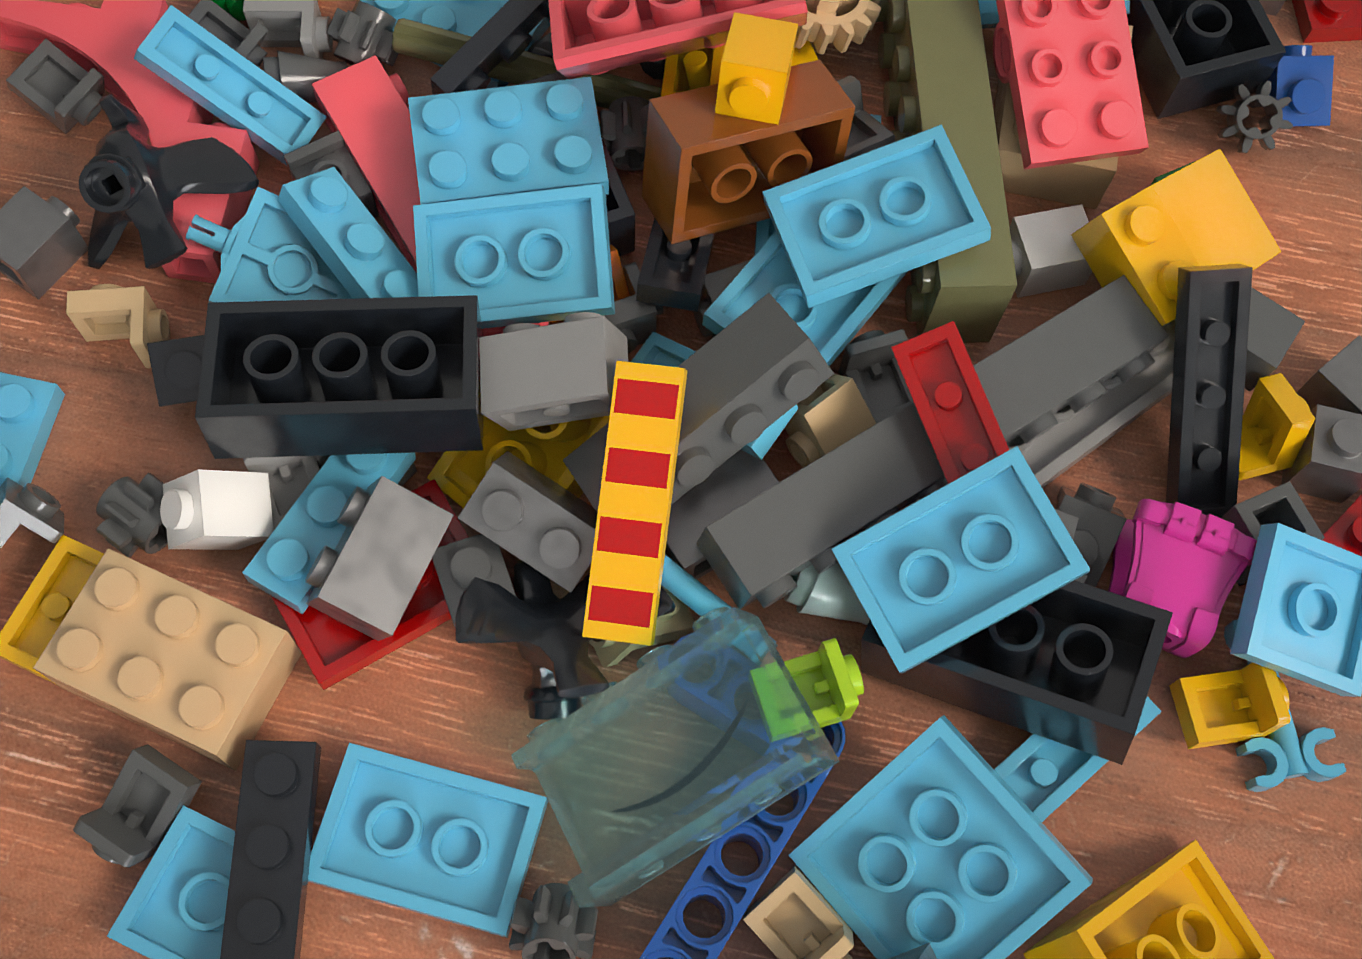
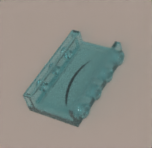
(675, 754)

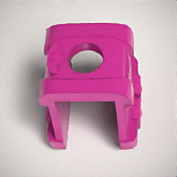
(1182, 565)

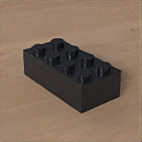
(1199, 50)
(341, 377)
(1057, 668)

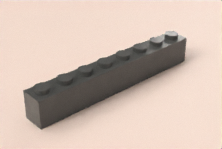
(893, 462)

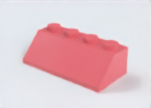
(613, 34)

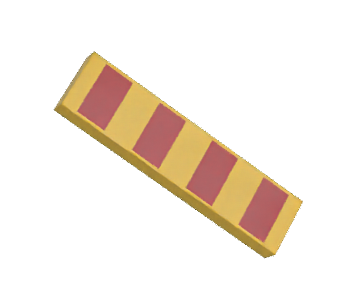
(635, 503)

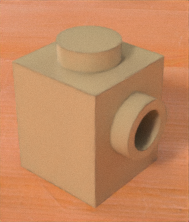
(827, 419)

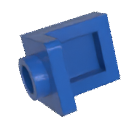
(1307, 83)

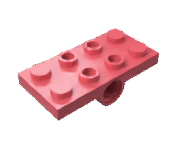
(1070, 79)

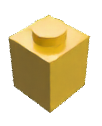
(755, 68)

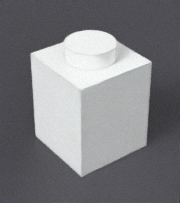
(1046, 252)
(217, 510)

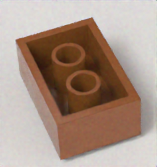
(712, 168)

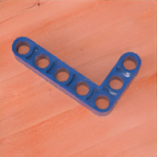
(728, 891)

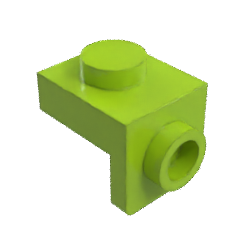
(828, 682)

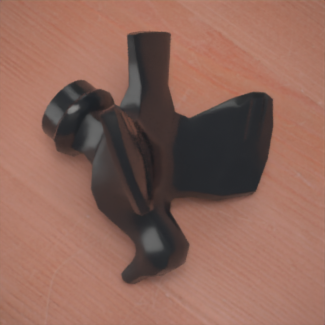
(140, 182)
(545, 632)

